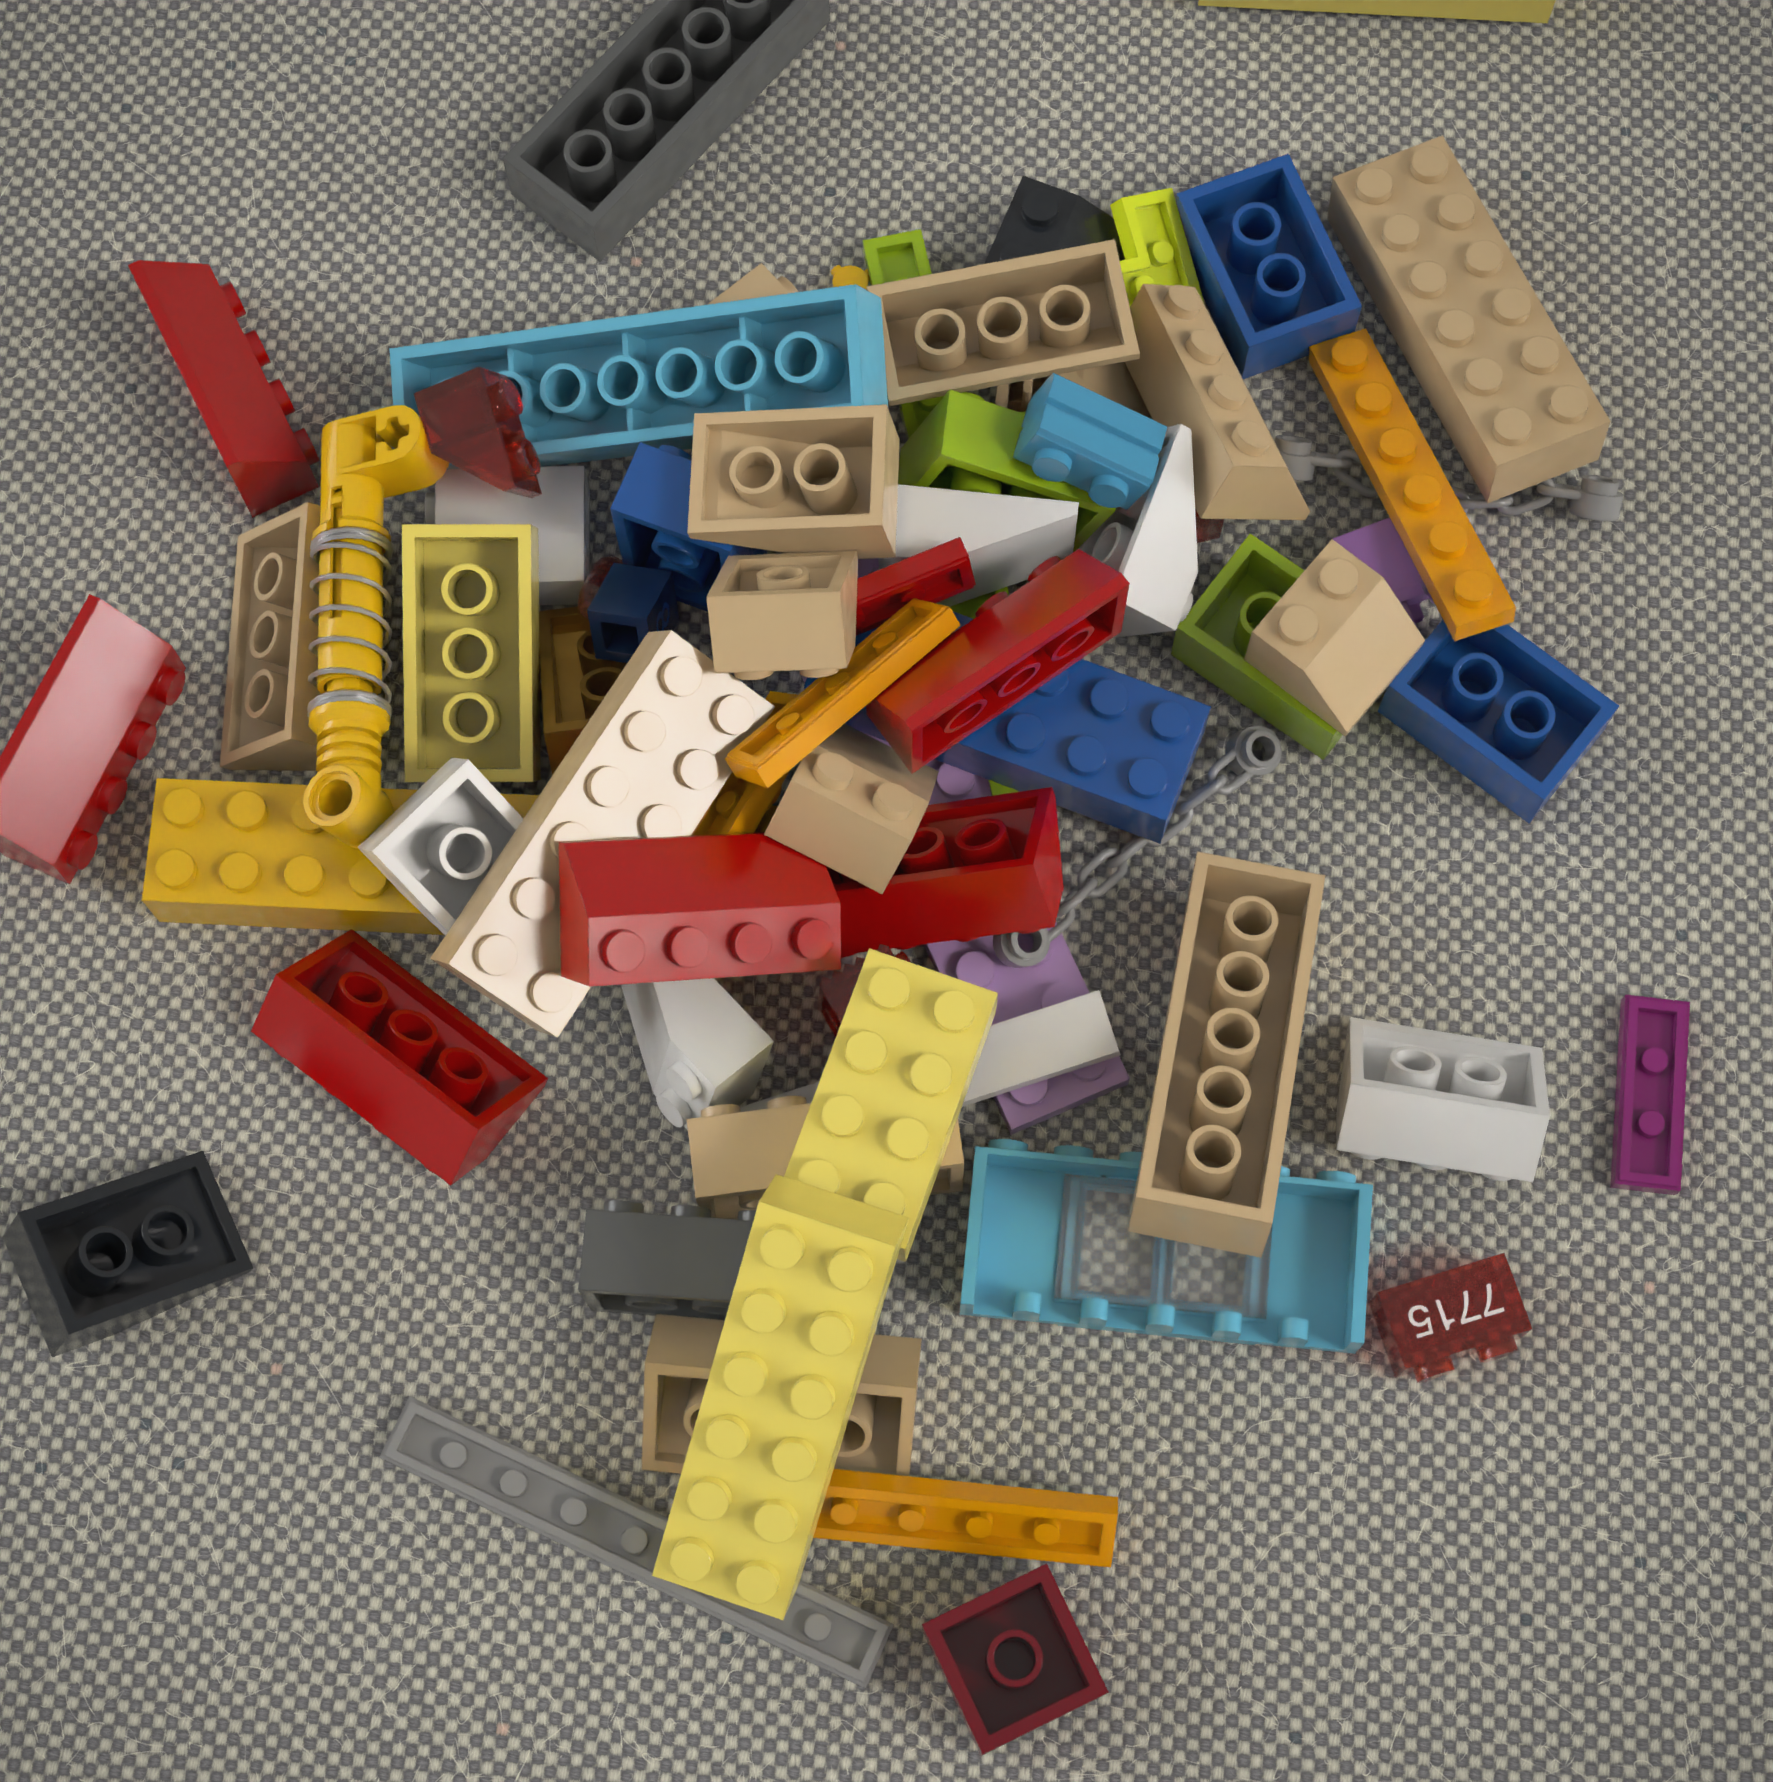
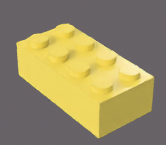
(471, 649)
(893, 1087)

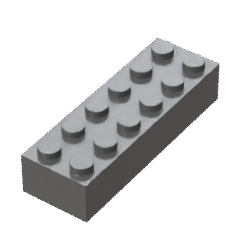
(653, 111)

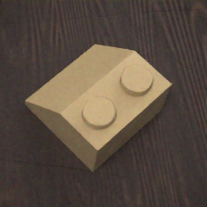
(784, 614)
(1335, 638)

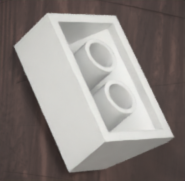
(1442, 1100)

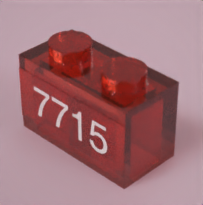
(1450, 1318)

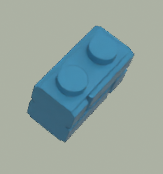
(1089, 443)

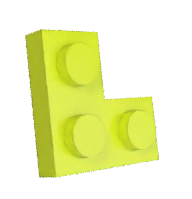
(1153, 242)

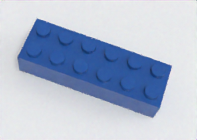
(1092, 736)

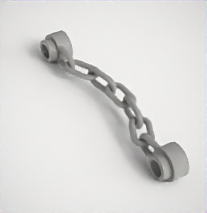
(1593, 499)
(1240, 760)

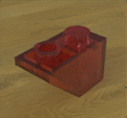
(478, 429)

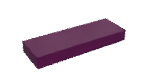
(1650, 1095)

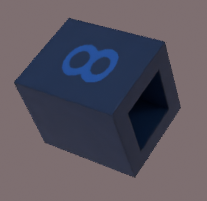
(630, 606)

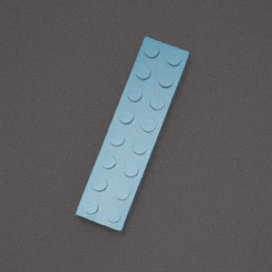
(642, 376)

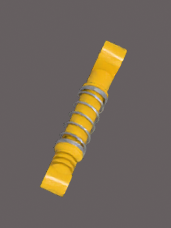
(351, 550)

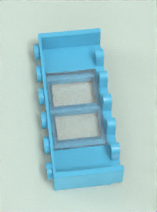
(1057, 1250)

